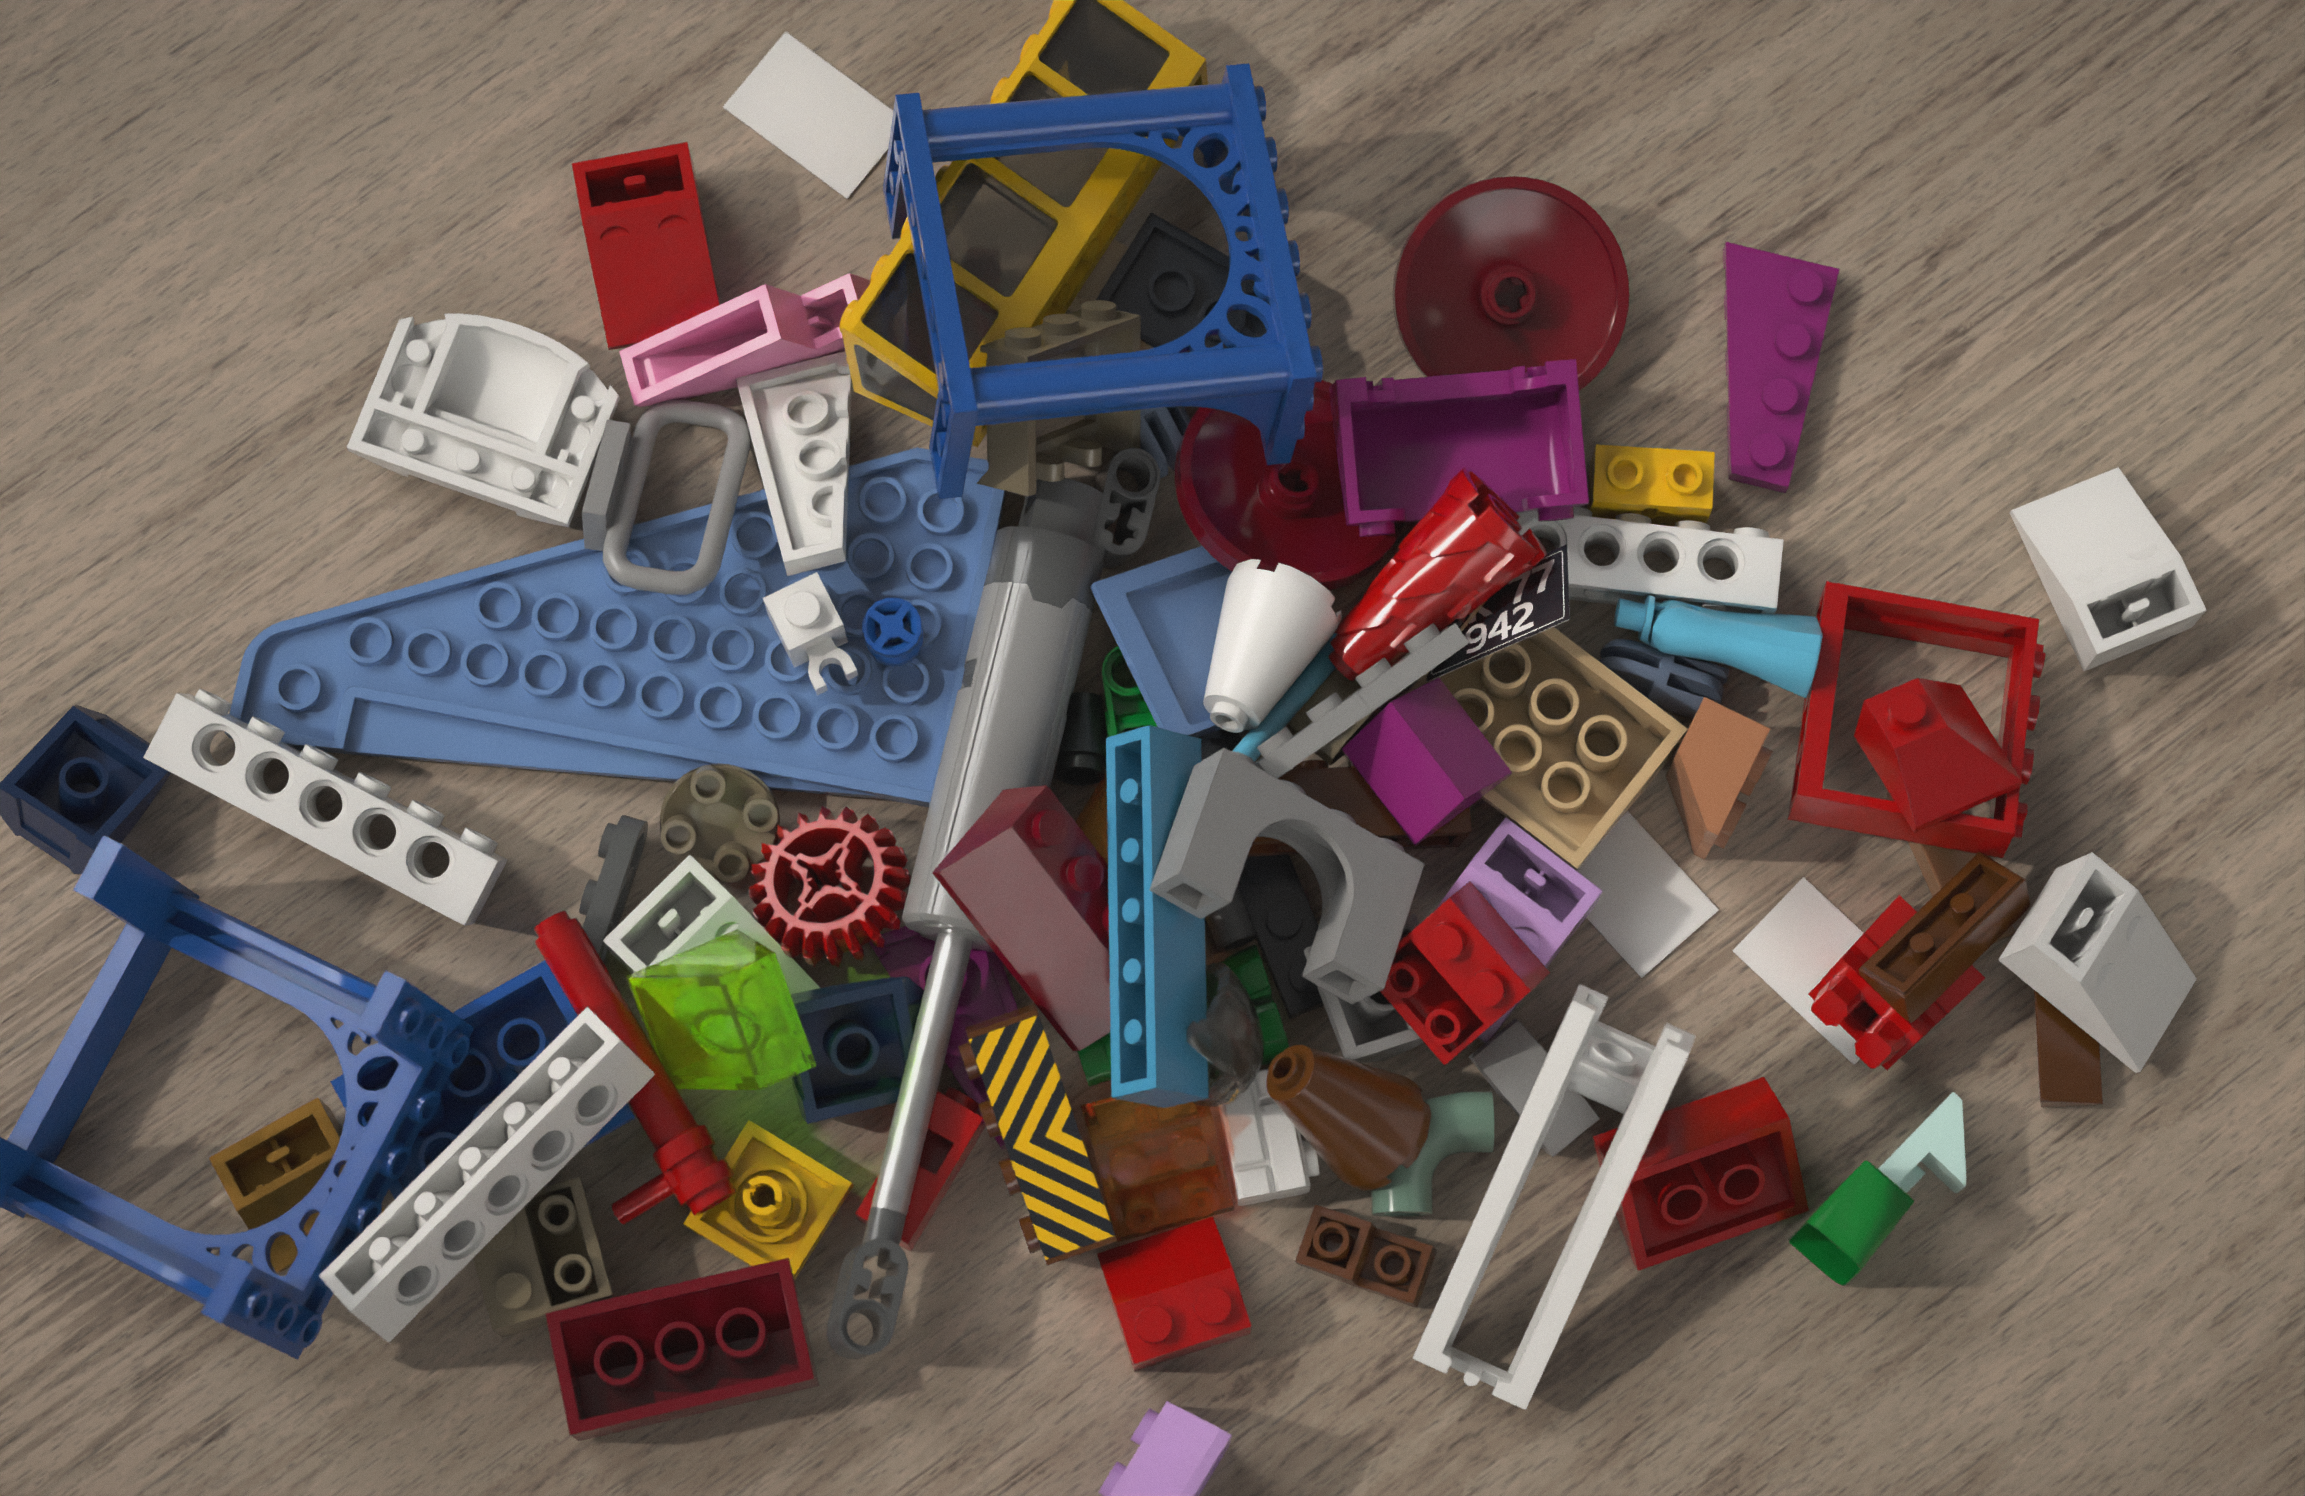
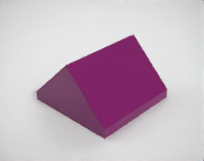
(1425, 759)

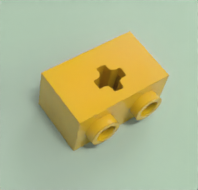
(1651, 483)

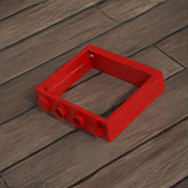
(1935, 624)

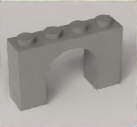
(1361, 877)

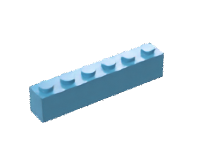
(1153, 944)

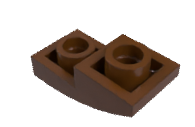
(1366, 1256)

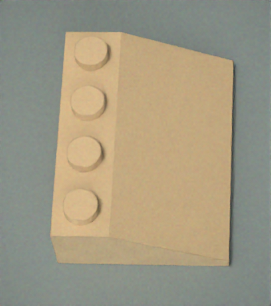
(1570, 735)

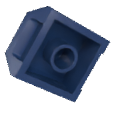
(80, 785)
(858, 1043)

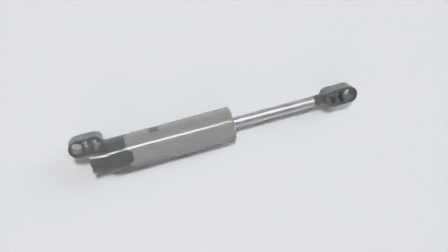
(998, 738)

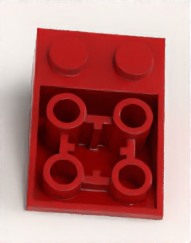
(645, 241)

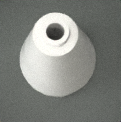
(1264, 641)

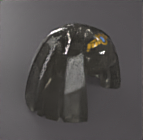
(1228, 1037)

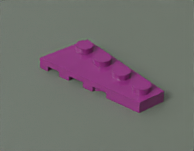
(1774, 340)

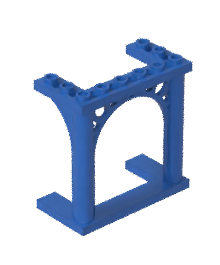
(1255, 377)
(404, 1020)

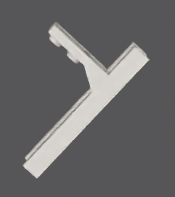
(1615, 1073)

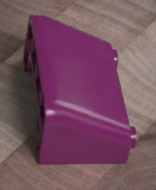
(1415, 434)

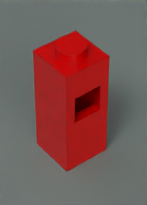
(947, 1144)

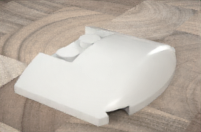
(487, 414)

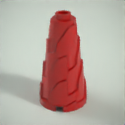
(1440, 574)

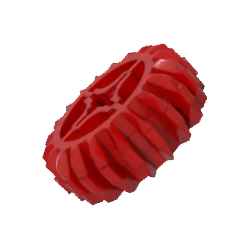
(846, 847)

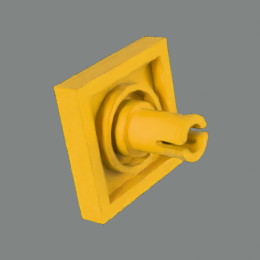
(779, 1202)

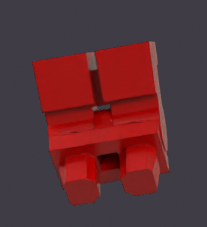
(1861, 1011)

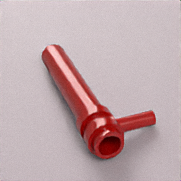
(680, 1144)

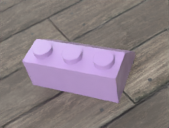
(1173, 1456)

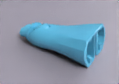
(1766, 645)

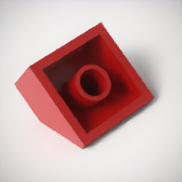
(1174, 1293)

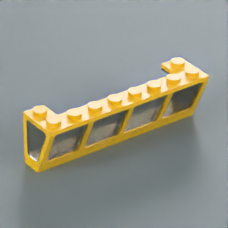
(1024, 224)

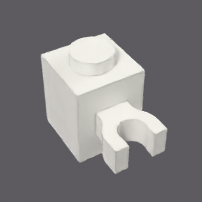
(810, 628)

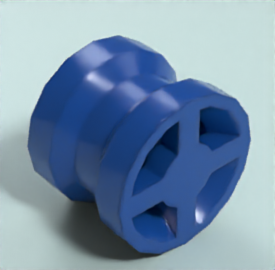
(892, 620)

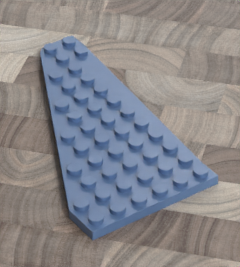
(586, 676)

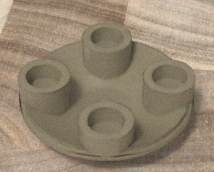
(719, 820)

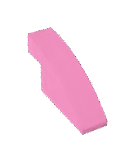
(739, 339)

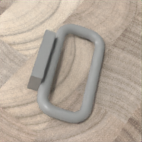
(619, 482)

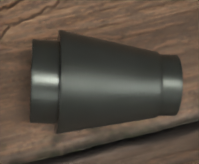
(1083, 742)

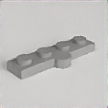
(1377, 686)

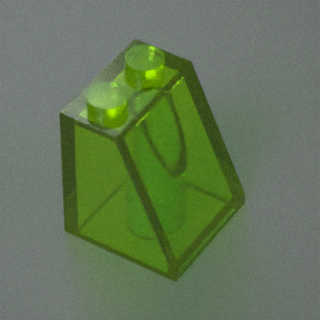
(722, 1016)

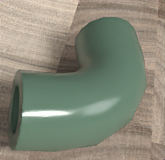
(1457, 1125)

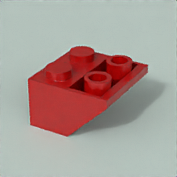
(1460, 973)

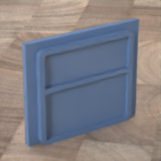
(1167, 633)

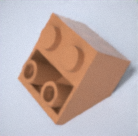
(1711, 767)

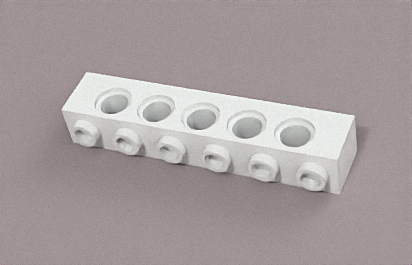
(1689, 543)
(184, 750)
(486, 1175)

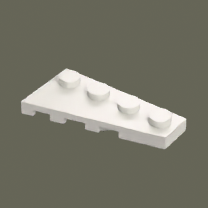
(802, 450)

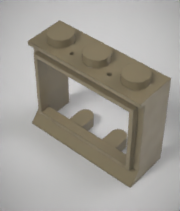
(1012, 448)

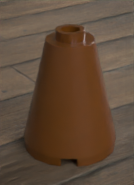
(1351, 1113)

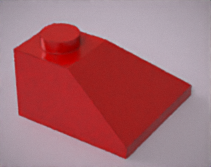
(1932, 751)

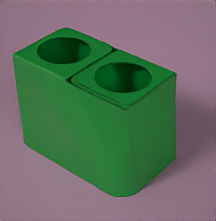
(1852, 1223)

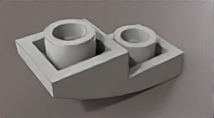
(1511, 1067)

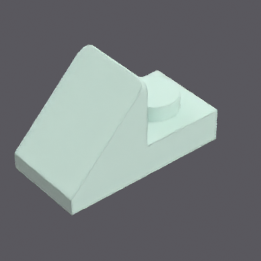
(1935, 1143)

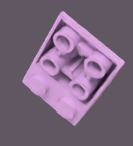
(1531, 891)

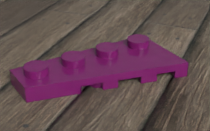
(982, 996)

